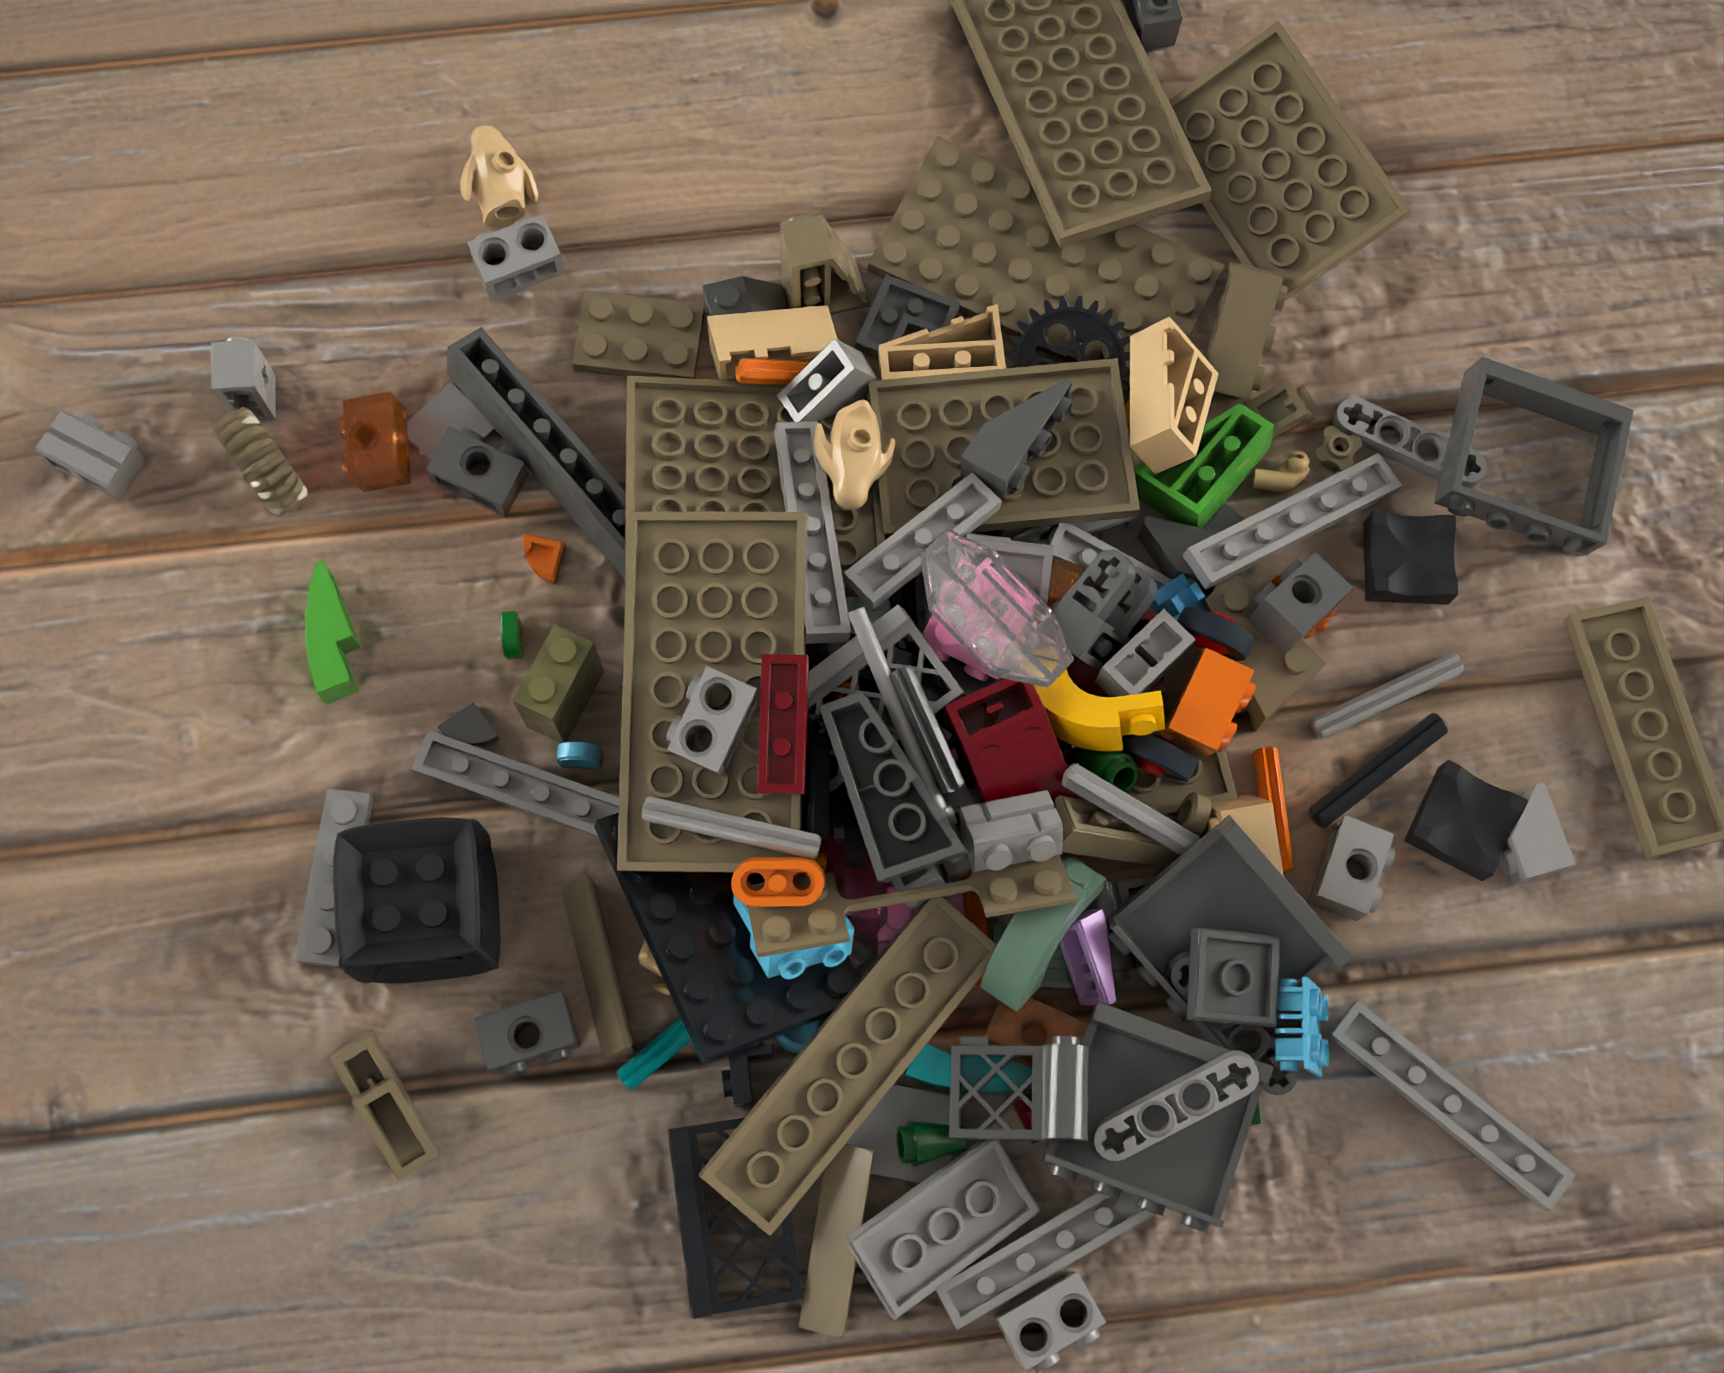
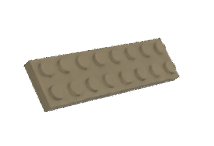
(849, 1064)

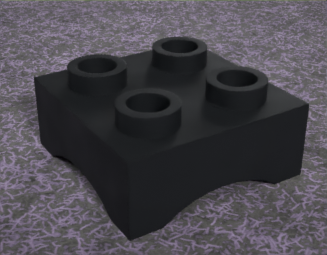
(1410, 558)
(1464, 821)

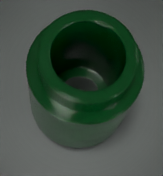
(1113, 767)

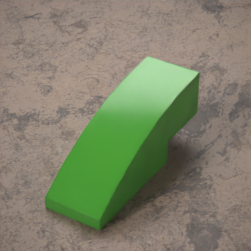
(329, 637)

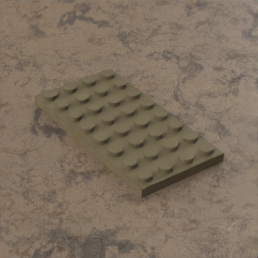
(1083, 112)
(985, 242)
(699, 597)

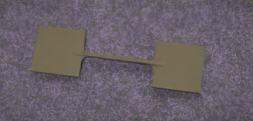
(822, 923)

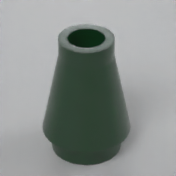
(926, 1142)

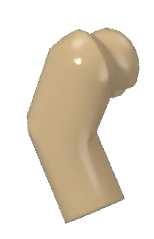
(1285, 477)

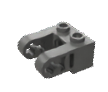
(1093, 621)

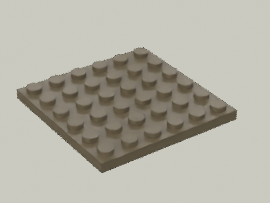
(716, 451)

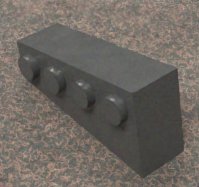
(891, 803)

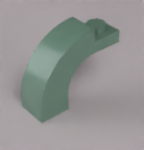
(1032, 938)

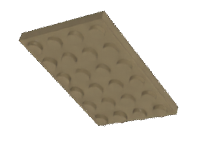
(1284, 163)
(1077, 479)

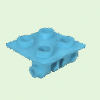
(1314, 1008)

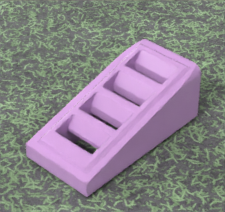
(1089, 958)

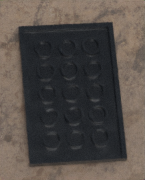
(709, 959)

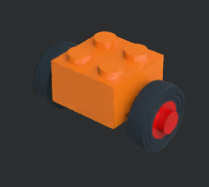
(1206, 702)

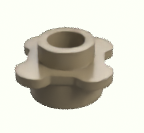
(1334, 459)

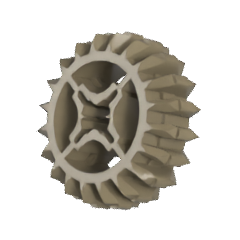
(261, 461)

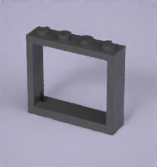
(1554, 401)

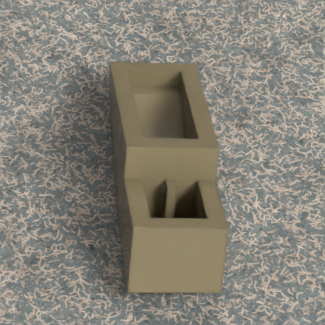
(384, 1105)

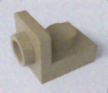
(1283, 406)

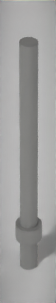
(898, 715)

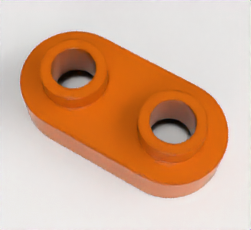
(779, 883)

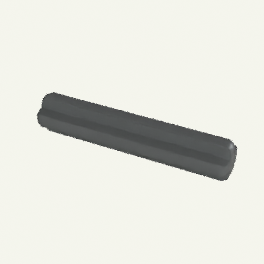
(927, 729)

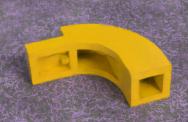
(1099, 721)

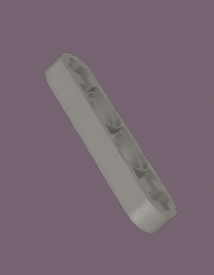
(1411, 436)
(1180, 1113)

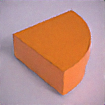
(544, 556)

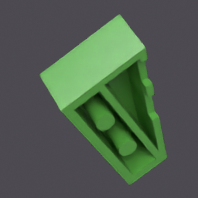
(1201, 485)

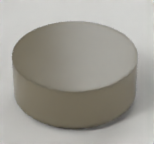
(1194, 812)

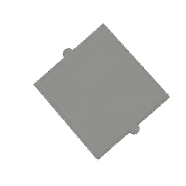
(446, 409)

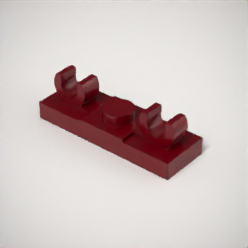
(783, 724)

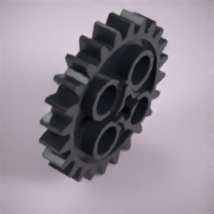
(1084, 327)

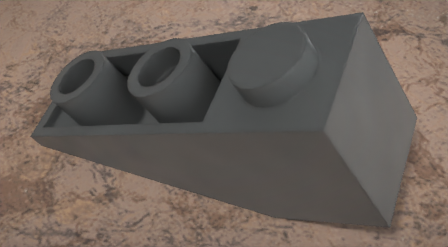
(1010, 440)

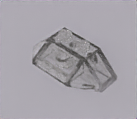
(993, 611)

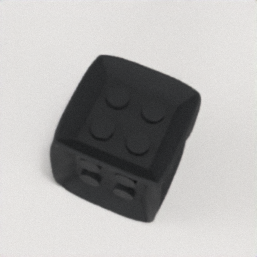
(416, 900)

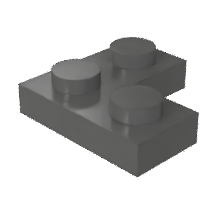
(901, 308)

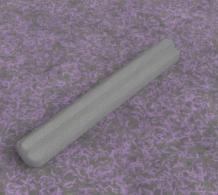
(1386, 696)
(1128, 809)
(731, 827)

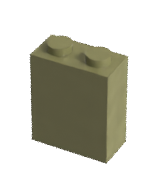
(559, 684)

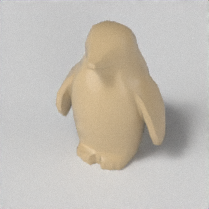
(496, 178)
(853, 454)

